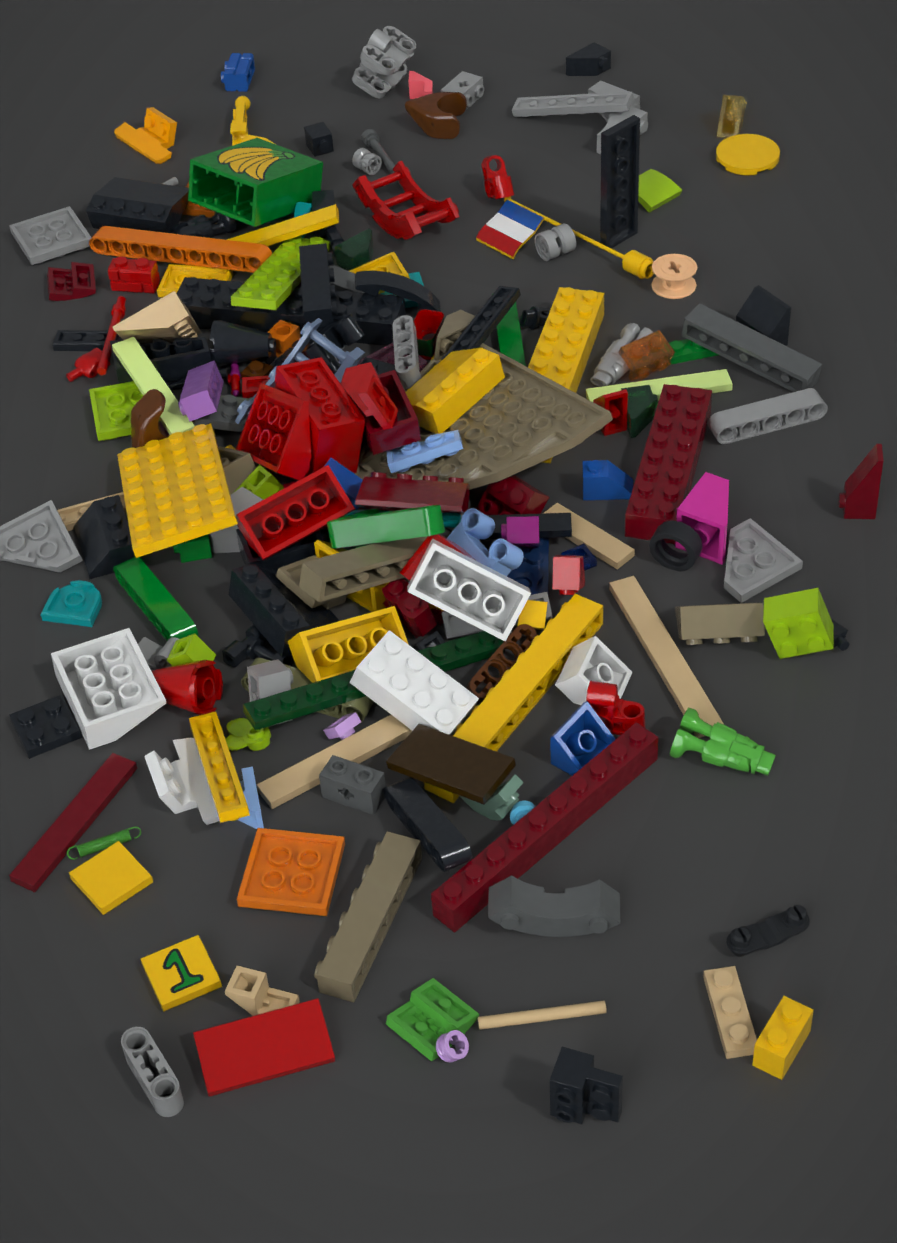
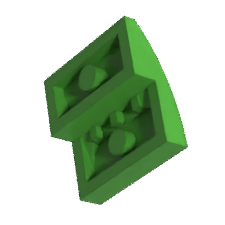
(428, 1015)

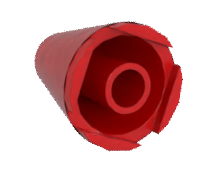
(191, 685)

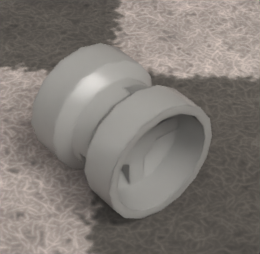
(366, 161)

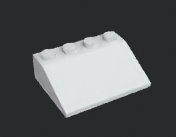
(107, 686)

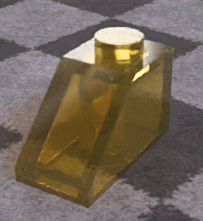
(731, 116)

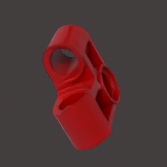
(496, 182)
(614, 712)

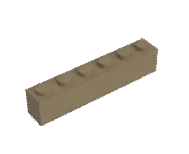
(357, 568)
(368, 917)

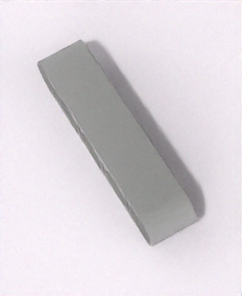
(767, 416)

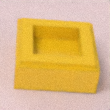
(533, 614)

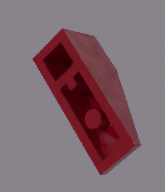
(863, 487)

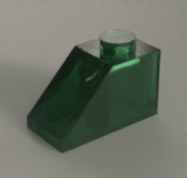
(355, 251)
(640, 408)

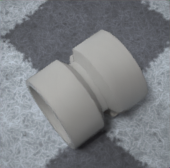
(555, 242)

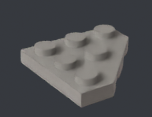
(39, 540)
(756, 561)

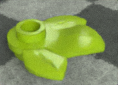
(243, 735)

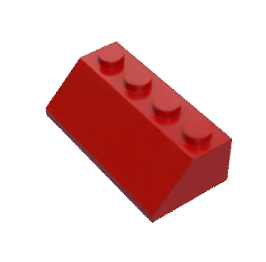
(294, 513)

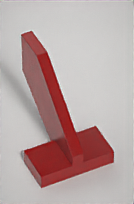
(369, 394)

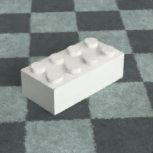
(468, 590)
(412, 687)

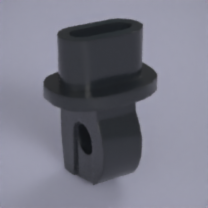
(534, 317)

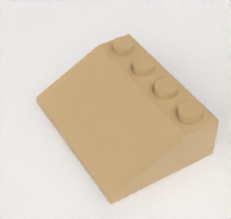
(161, 320)

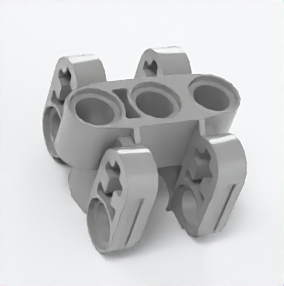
(382, 60)

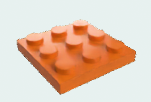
(291, 872)

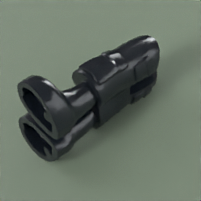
(203, 227)

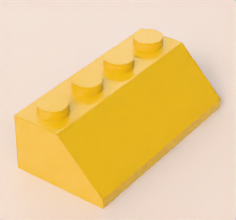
(342, 644)

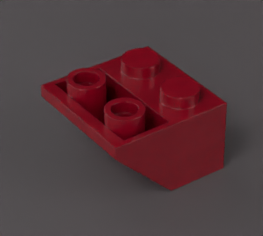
(512, 497)

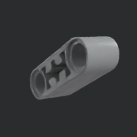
(153, 1087)

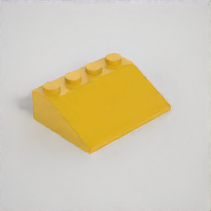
(454, 387)

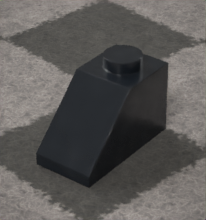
(589, 61)

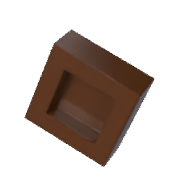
(256, 368)

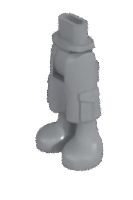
(612, 364)

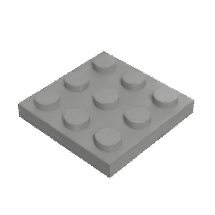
(50, 235)

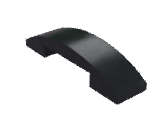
(374, 281)

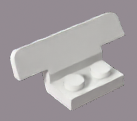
(183, 782)

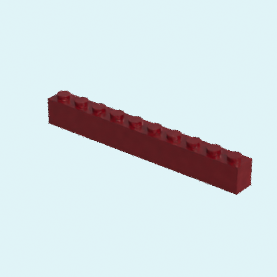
(545, 826)

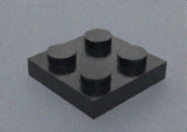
(45, 726)

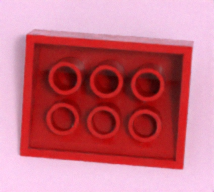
(278, 432)

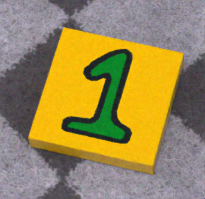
(181, 973)

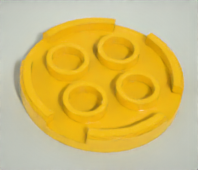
(747, 154)

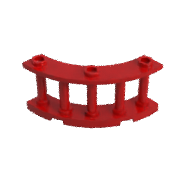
(403, 223)

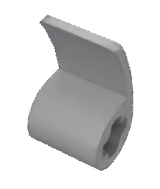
(156, 655)

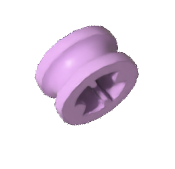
(450, 1054)

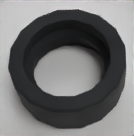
(682, 534)

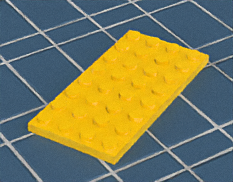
(175, 490)

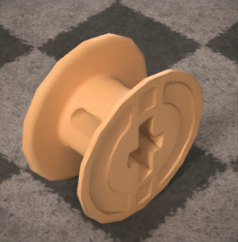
(674, 276)

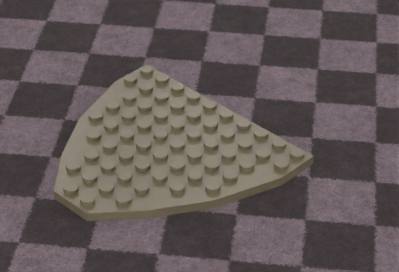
(506, 430)

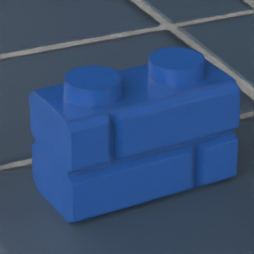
(238, 72)

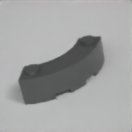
(566, 914)

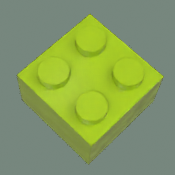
(798, 623)

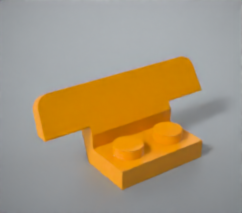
(152, 138)

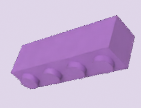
(201, 391)

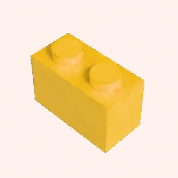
(782, 1037)

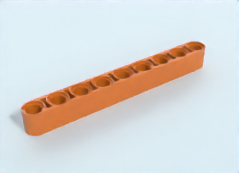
(180, 249)

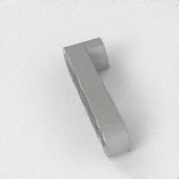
(409, 376)

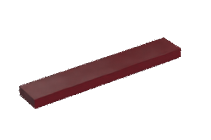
(73, 822)

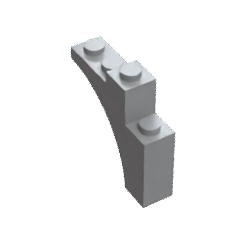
(614, 118)

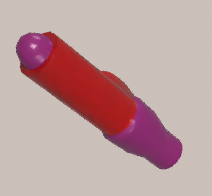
(234, 380)

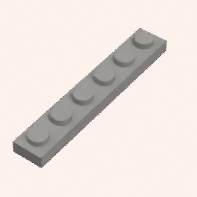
(572, 104)

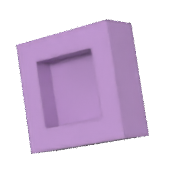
(343, 726)

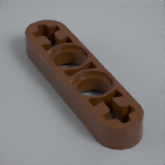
(500, 662)

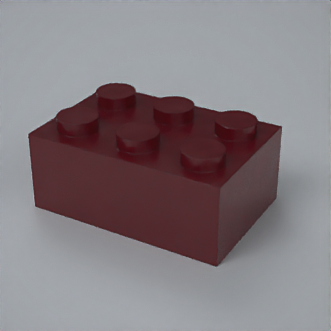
(406, 423)

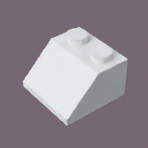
(591, 662)

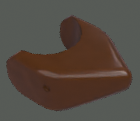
(437, 113)
(145, 419)

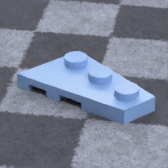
(424, 452)

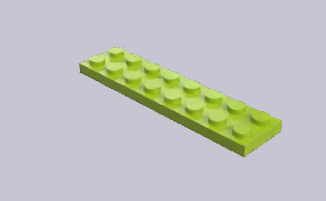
(275, 277)

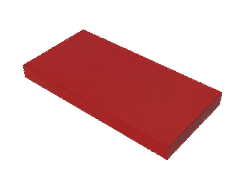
(264, 1047)

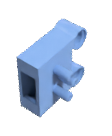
(475, 526)

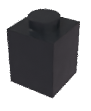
(318, 139)

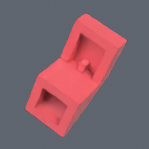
(419, 85)

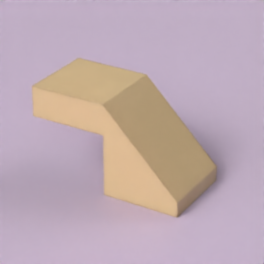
(251, 992)

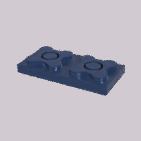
(534, 568)

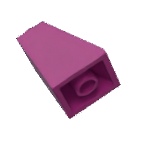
(707, 513)

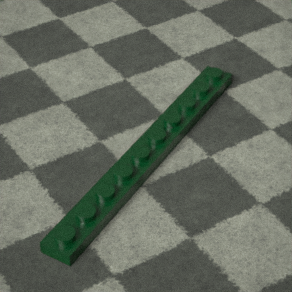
(339, 690)

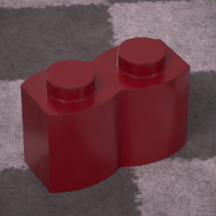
(409, 607)

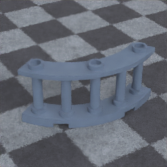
(308, 332)

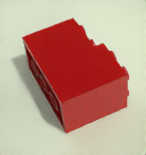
(334, 418)

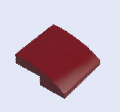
(72, 282)

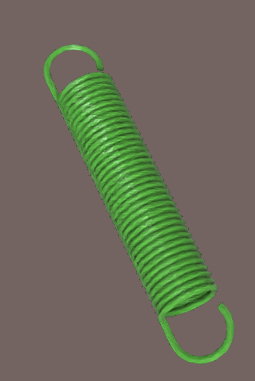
(103, 842)

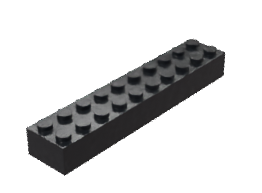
(211, 301)

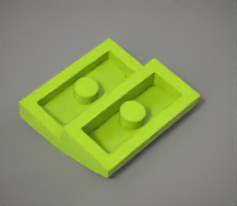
(656, 190)

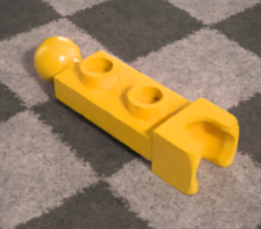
(239, 124)

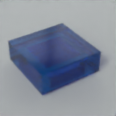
(581, 550)

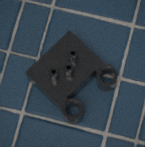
(340, 333)

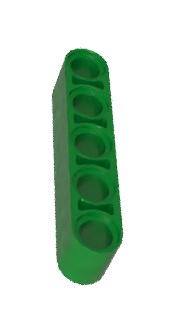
(154, 599)

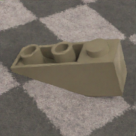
(451, 330)

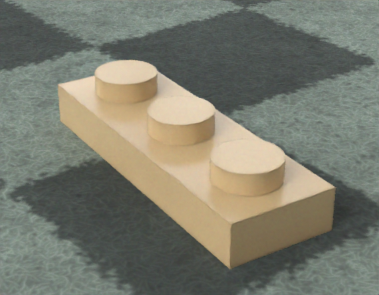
(730, 1012)

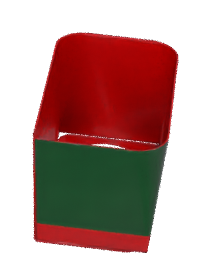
(430, 323)

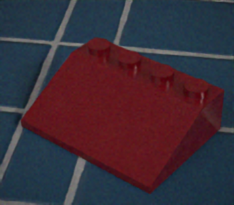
(405, 493)

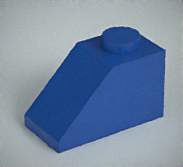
(605, 481)

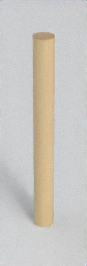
(542, 1015)

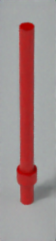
(118, 313)

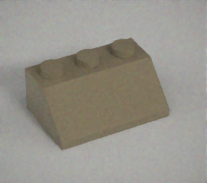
(720, 622)

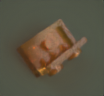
(647, 355)

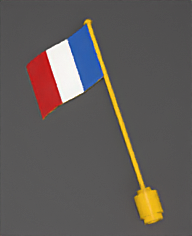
(517, 224)

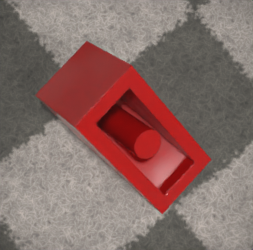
(617, 404)

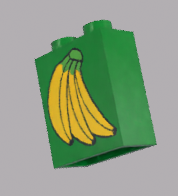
(253, 181)

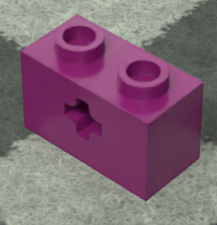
(521, 531)

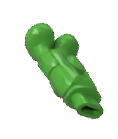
(723, 747)

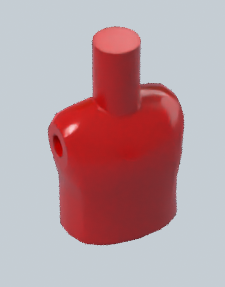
(86, 365)

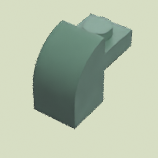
(501, 800)

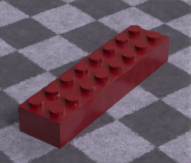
(668, 459)

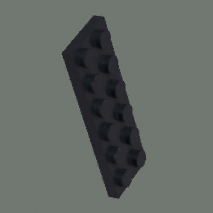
(619, 182)

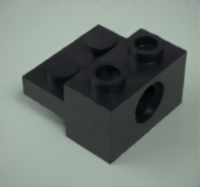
(582, 1089)

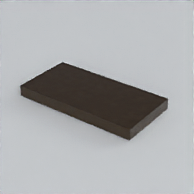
(451, 763)

